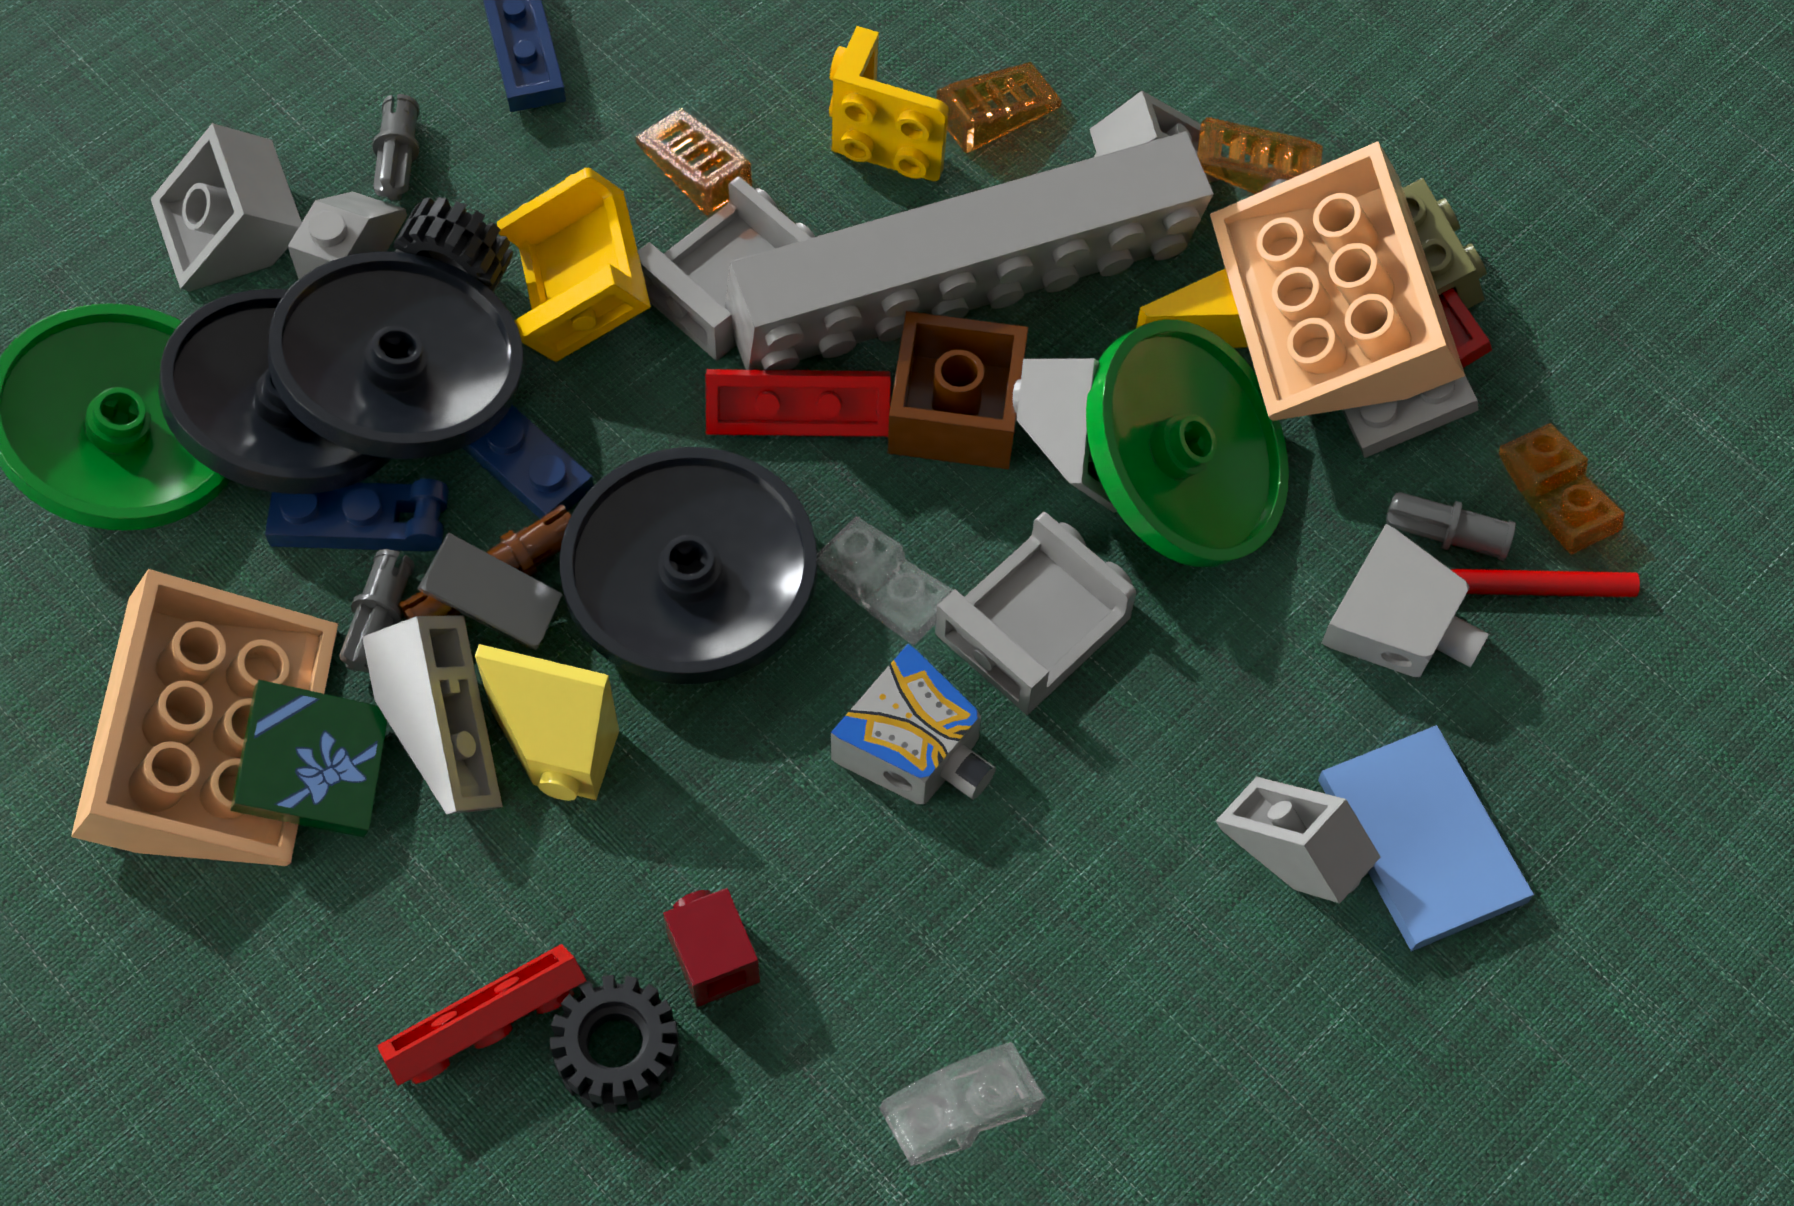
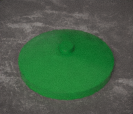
(89, 424)
(1186, 444)

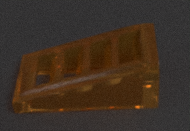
(989, 124)
(1286, 153)
(705, 191)

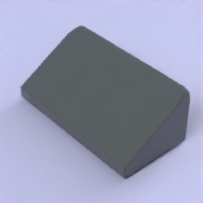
(490, 592)

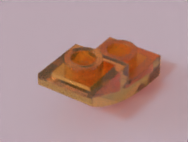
(1555, 484)

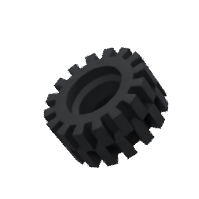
(456, 239)
(603, 1004)

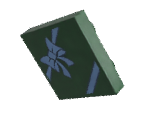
(310, 759)

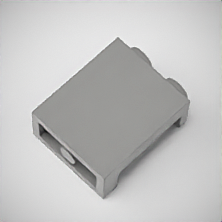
(692, 276)
(1037, 613)

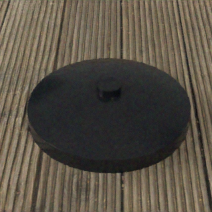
(395, 355)
(228, 411)
(688, 565)

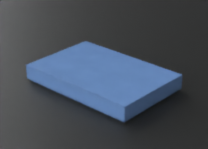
(1435, 841)

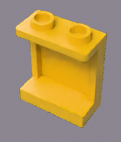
(576, 264)

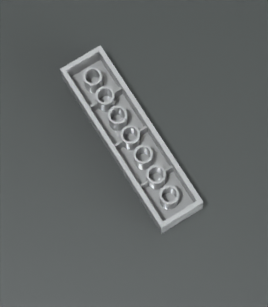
(966, 253)

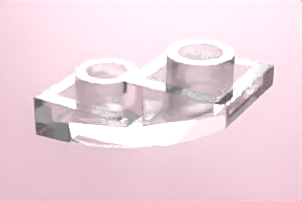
(881, 580)
(959, 1101)

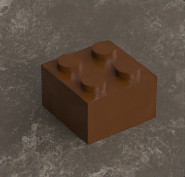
(956, 390)

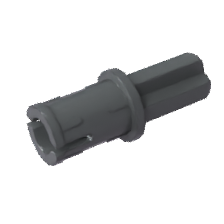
(395, 147)
(1451, 525)
(376, 606)

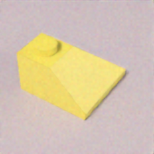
(554, 719)

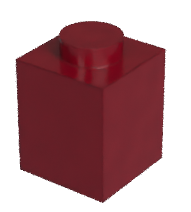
(711, 945)

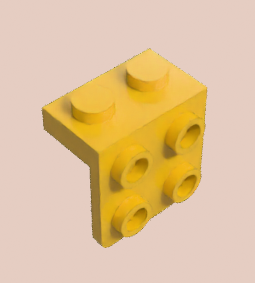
(880, 120)

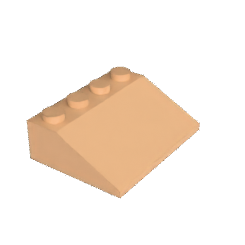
(1336, 290)
(180, 718)

